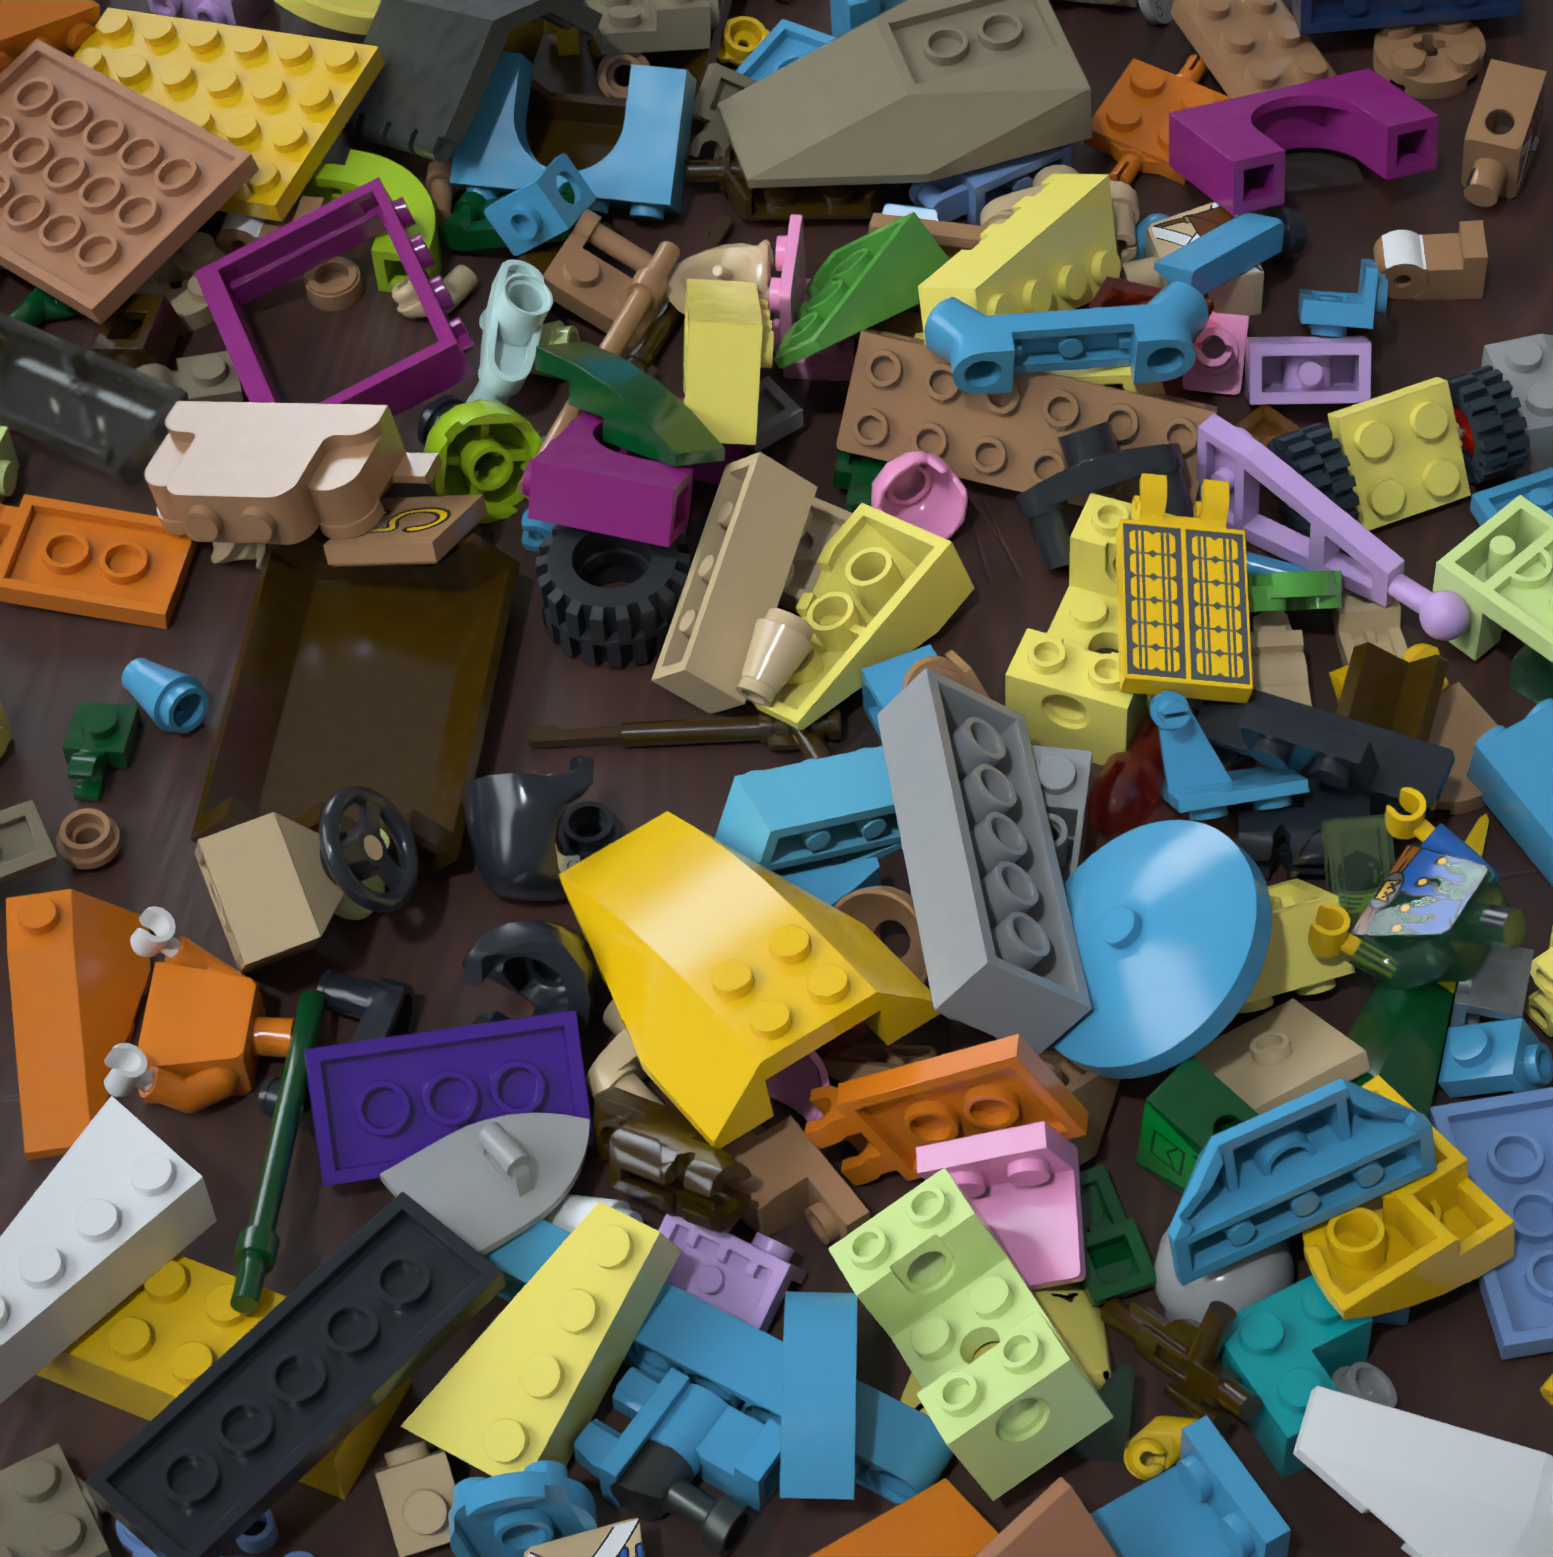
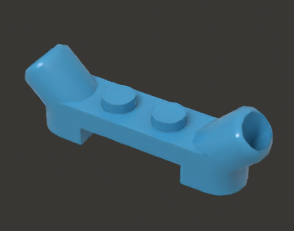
(990, 349)

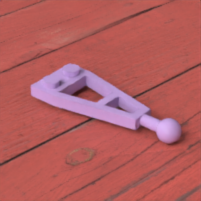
(1374, 570)

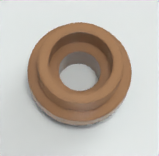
(607, 72)
(83, 827)

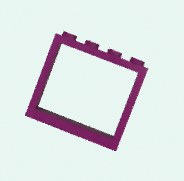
(312, 242)

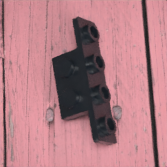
(1327, 746)

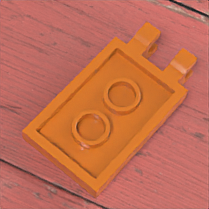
(92, 561)
(941, 1101)

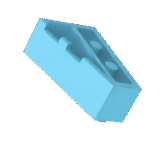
(813, 813)

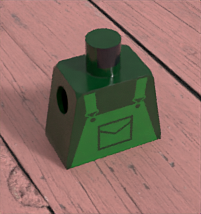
(1182, 1119)

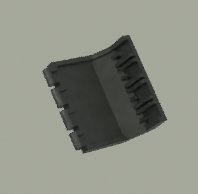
(441, 64)

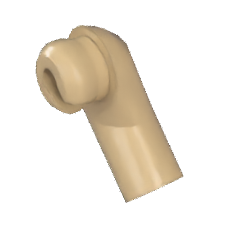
(459, 282)

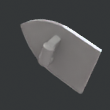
(495, 1175)

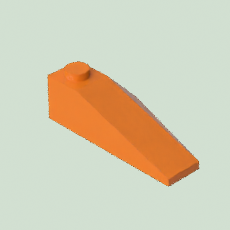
(71, 1004)

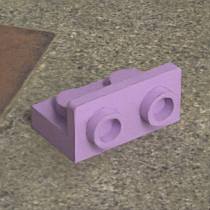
(730, 1272)

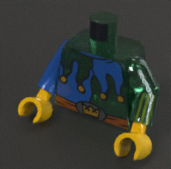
(1430, 915)

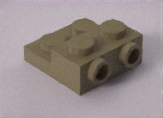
(654, 25)

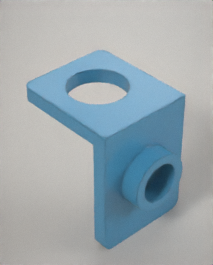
(538, 209)

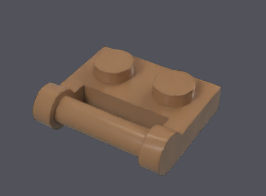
(591, 285)

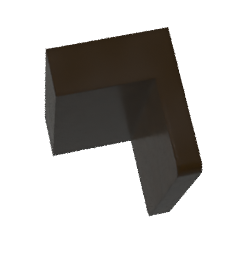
(1392, 691)

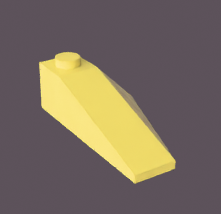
(875, 598)

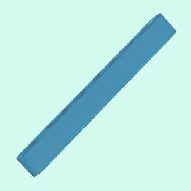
(894, 1444)

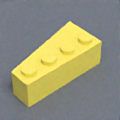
(1040, 258)
(724, 348)

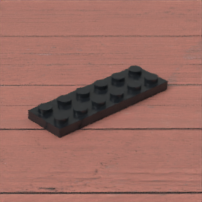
(296, 1384)

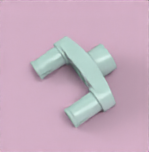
(511, 330)

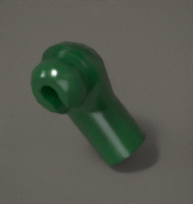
(41, 307)

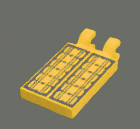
(1183, 597)

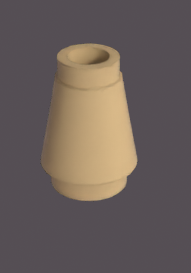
(774, 654)

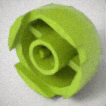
(484, 453)

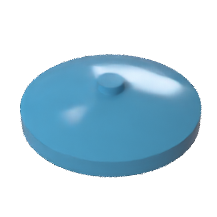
(1167, 943)

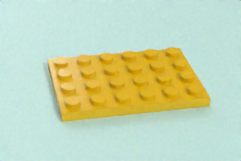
(250, 86)

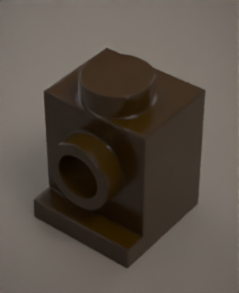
(136, 342)

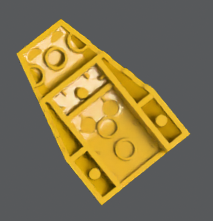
(729, 969)

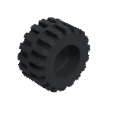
(609, 622)

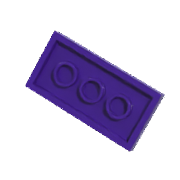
(406, 1091)

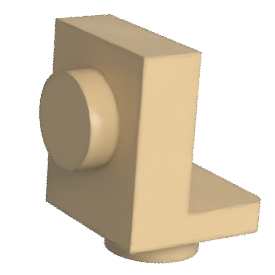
(417, 1496)

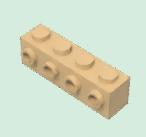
(734, 580)

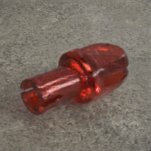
(1128, 784)

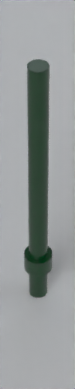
(258, 1242)

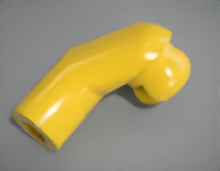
(1155, 1446)

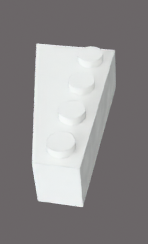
(91, 1238)

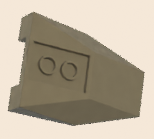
(914, 98)

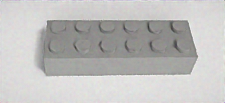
(981, 863)

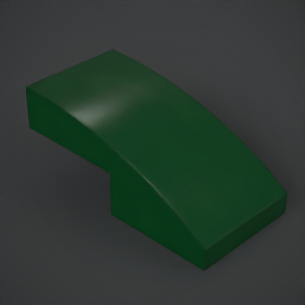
(1112, 1243)

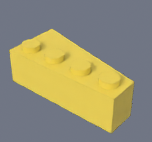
(552, 1349)

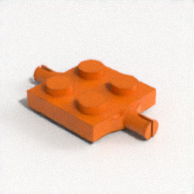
(1135, 117)

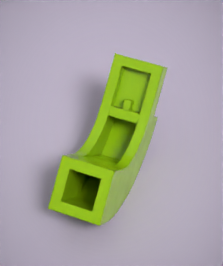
(362, 167)

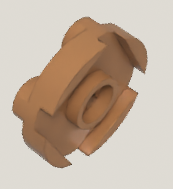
(1401, 57)

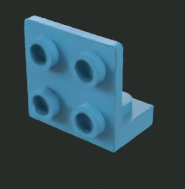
(1196, 1508)

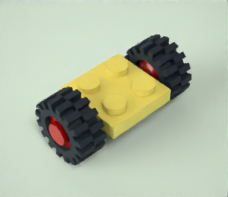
(1409, 448)

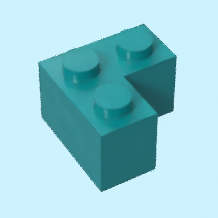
(1284, 1352)

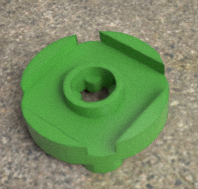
(1295, 590)

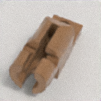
(793, 1182)

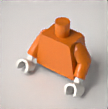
(198, 1026)

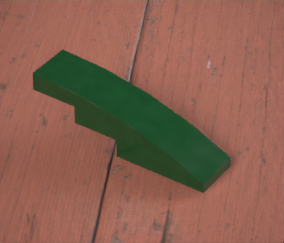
(634, 406)

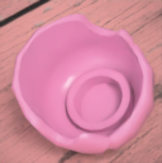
(921, 492)

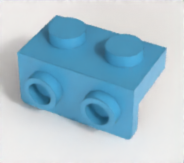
(1332, 312)

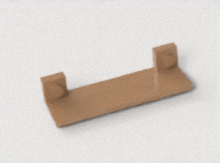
(908, 402)

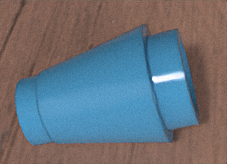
(168, 696)

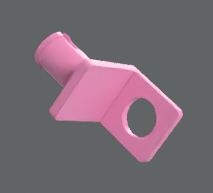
(1219, 356)

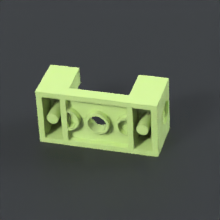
(1504, 579)
(941, 1293)

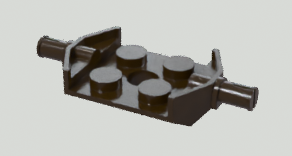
(781, 202)

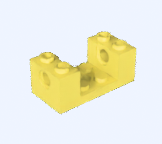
(1056, 676)

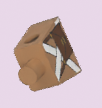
(1496, 154)

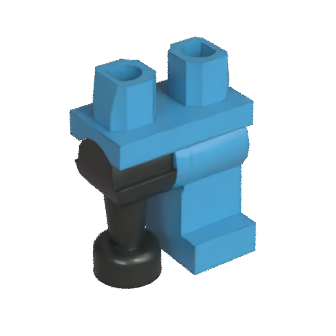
(672, 1438)

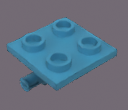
(1196, 776)

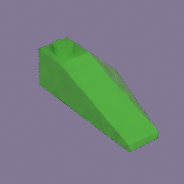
(863, 287)

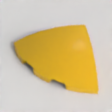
(1410, 1239)

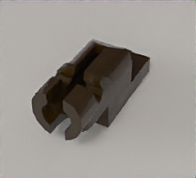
(666, 1161)

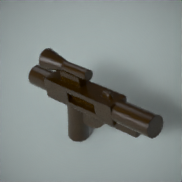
(1189, 1356)

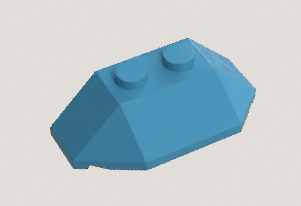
(1294, 1173)

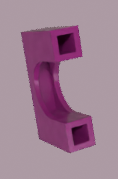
(1240, 144)
(612, 489)

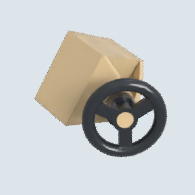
(283, 881)

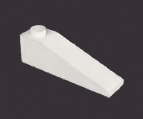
(1430, 1480)

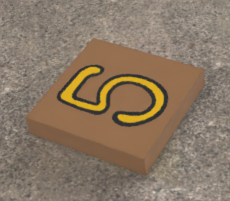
(411, 531)

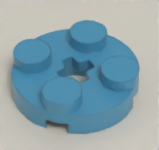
(518, 1511)

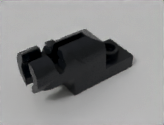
(1295, 834)

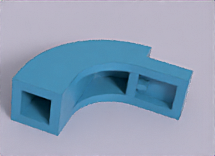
(818, 1395)

